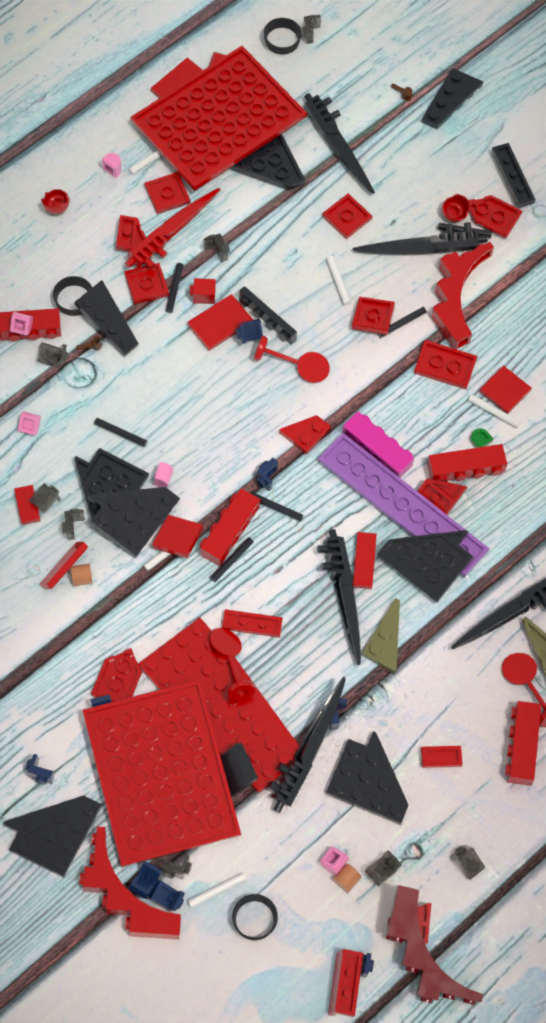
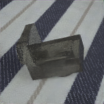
(309, 23)
(217, 242)
(51, 354)
(45, 497)
(71, 516)
(468, 861)
(383, 868)
(173, 870)

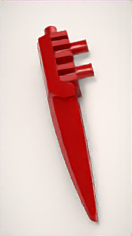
(161, 235)

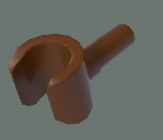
(407, 92)
(93, 344)

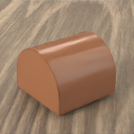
(81, 575)
(347, 878)

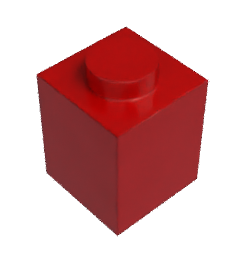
(203, 291)

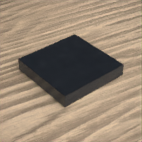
(238, 769)

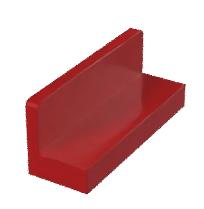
(345, 983)

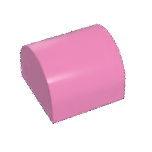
(112, 164)
(21, 323)
(163, 475)
(334, 860)

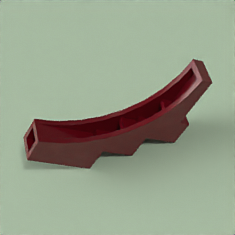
(432, 980)

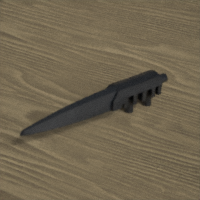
(327, 125)
(431, 244)
(341, 572)
(512, 609)
(304, 756)

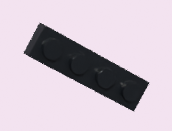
(513, 175)
(271, 319)

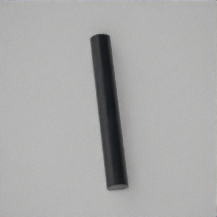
(442, 226)
(174, 288)
(403, 321)
(121, 432)
(280, 508)
(231, 560)

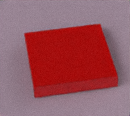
(167, 193)
(347, 216)
(146, 284)
(373, 315)
(505, 389)
(177, 536)

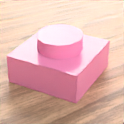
(29, 423)

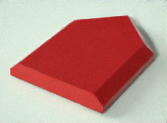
(495, 215)
(118, 677)

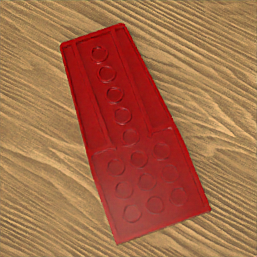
(248, 722)

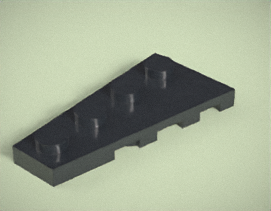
(451, 96)
(106, 317)

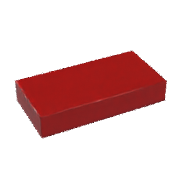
(27, 511)
(441, 756)

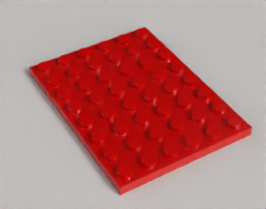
(218, 117)
(161, 773)

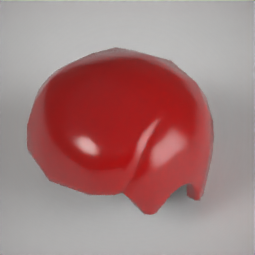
(56, 201)
(456, 208)

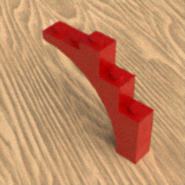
(448, 312)
(143, 919)

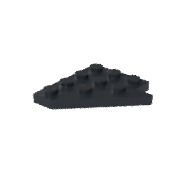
(272, 164)
(107, 474)
(132, 515)
(428, 560)
(368, 781)
(54, 833)

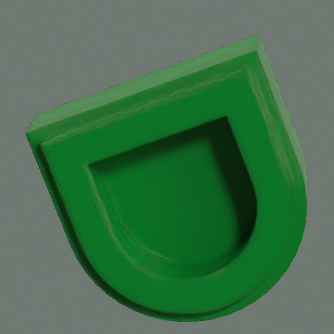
(481, 438)

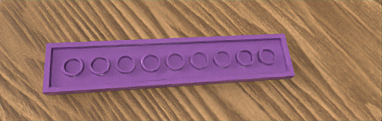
(393, 495)

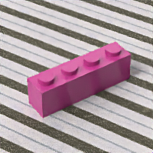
(378, 444)

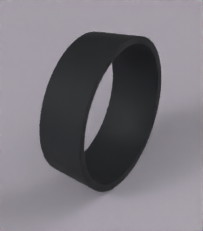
(282, 23)
(66, 282)
(258, 898)

